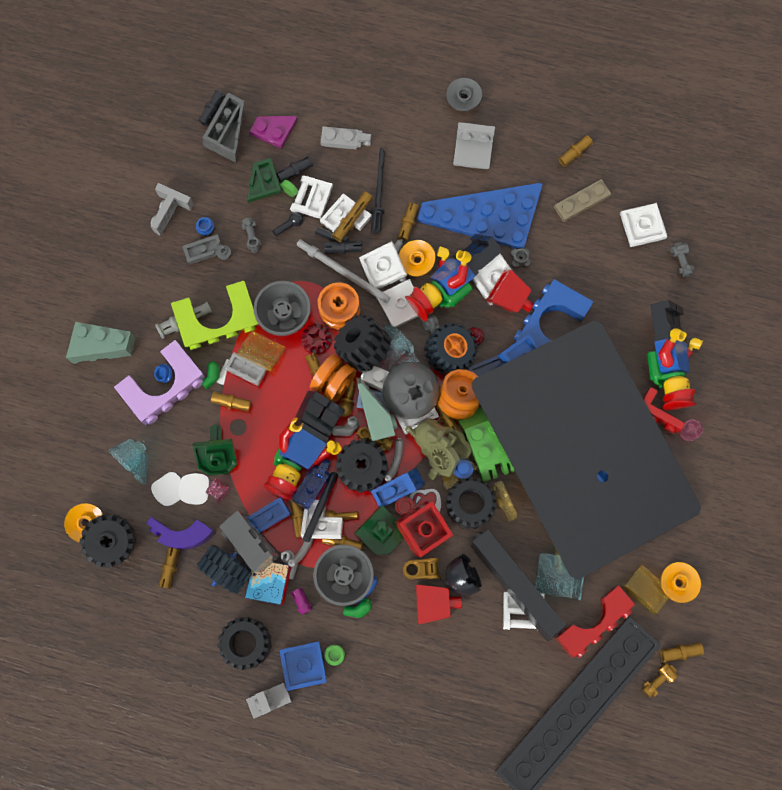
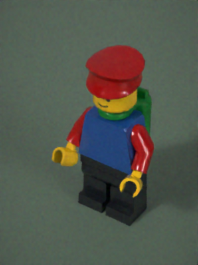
(451, 279)
(671, 356)
(304, 443)

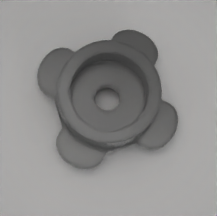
(524, 253)

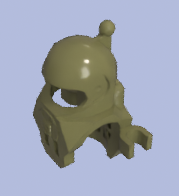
(441, 451)

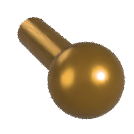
(345, 515)

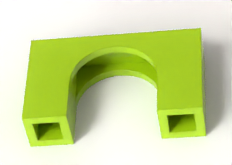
(194, 333)

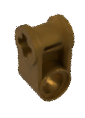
(423, 569)

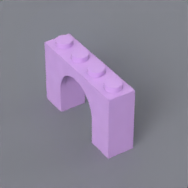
(149, 407)

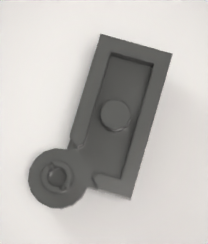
(206, 249)

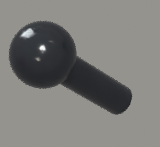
(295, 220)
(327, 234)

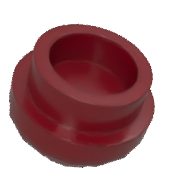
(478, 334)

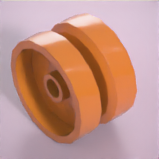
(338, 295)
(333, 378)
(457, 396)

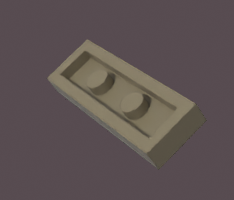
(582, 200)

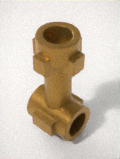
(364, 433)
(667, 672)

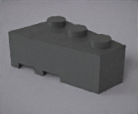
(248, 542)

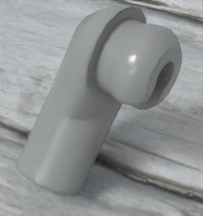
(348, 429)
(286, 556)

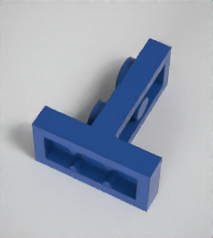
(398, 487)

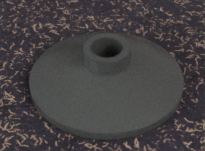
(467, 88)

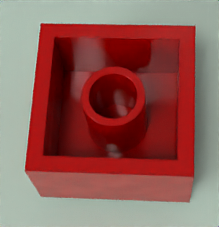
(423, 528)

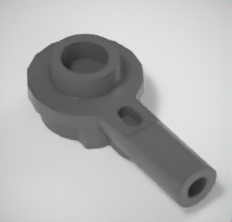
(431, 324)

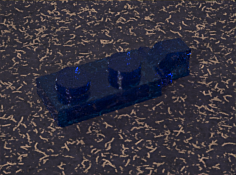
(312, 485)

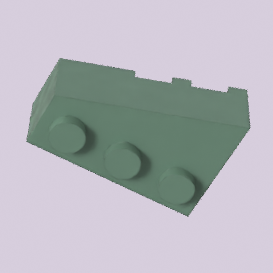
(98, 342)

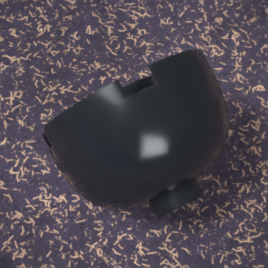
(462, 577)

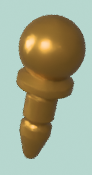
(347, 402)

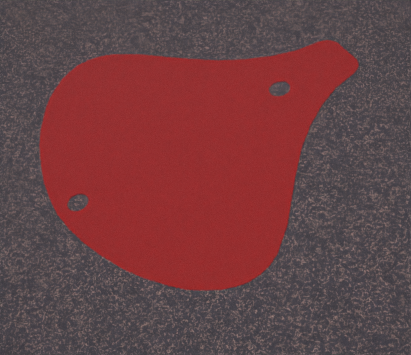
(273, 409)

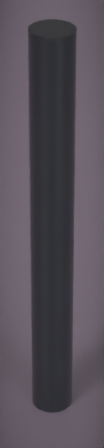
(320, 507)

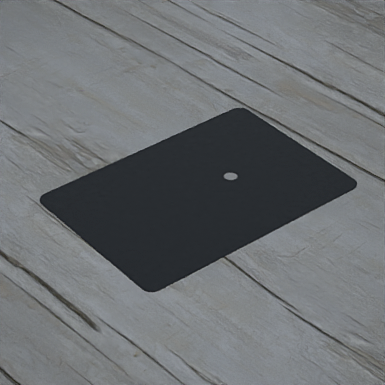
(565, 419)

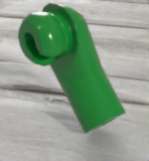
(213, 374)
(360, 610)

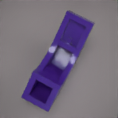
(186, 539)

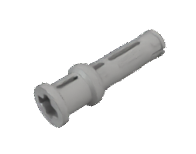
(204, 308)

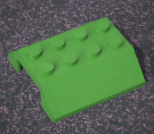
(484, 445)

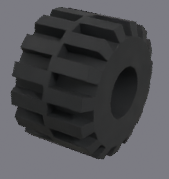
(362, 343)
(361, 479)
(113, 527)

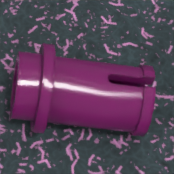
(301, 601)

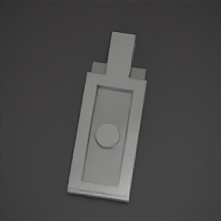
(344, 138)

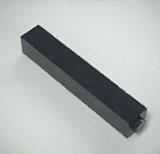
(517, 585)

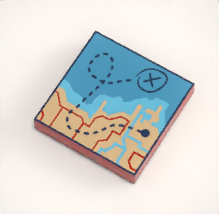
(270, 584)

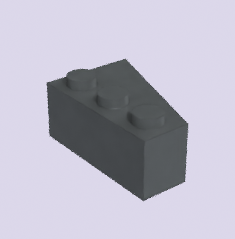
(225, 128)

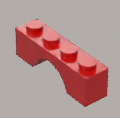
(614, 605)

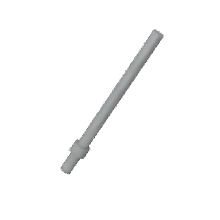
(314, 252)

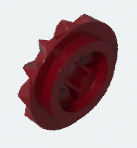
(319, 346)

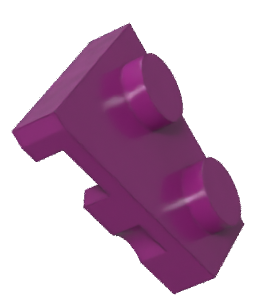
(273, 129)

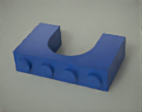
(556, 298)

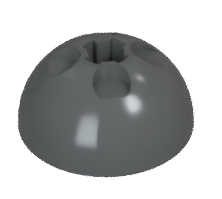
(278, 300)
(402, 385)
(330, 571)

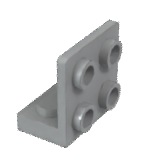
(473, 145)

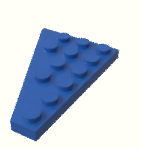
(495, 213)

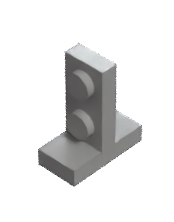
(168, 207)
(268, 700)

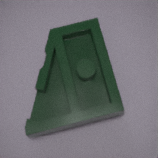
(263, 181)

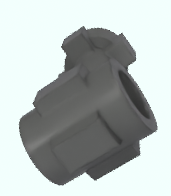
(253, 243)
(680, 249)

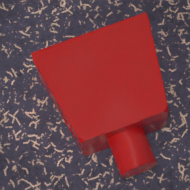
(510, 293)
(435, 603)

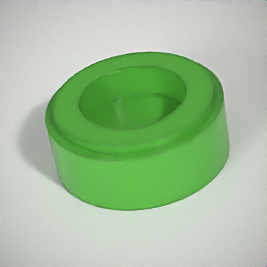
(289, 188)
(334, 655)

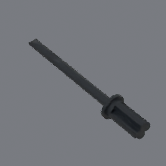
(377, 212)

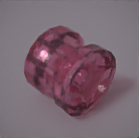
(694, 427)
(217, 490)

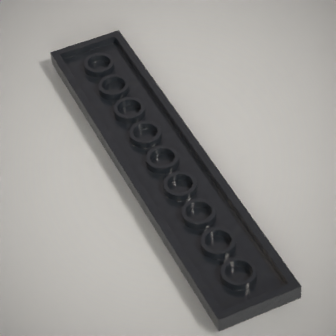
(578, 707)

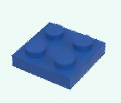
(303, 666)

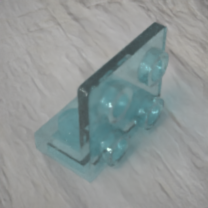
(555, 579)

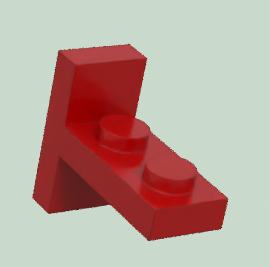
(669, 422)

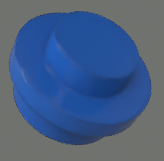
(204, 226)
(163, 373)
(463, 469)

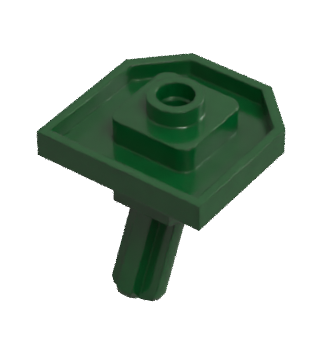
(215, 455)
(379, 532)

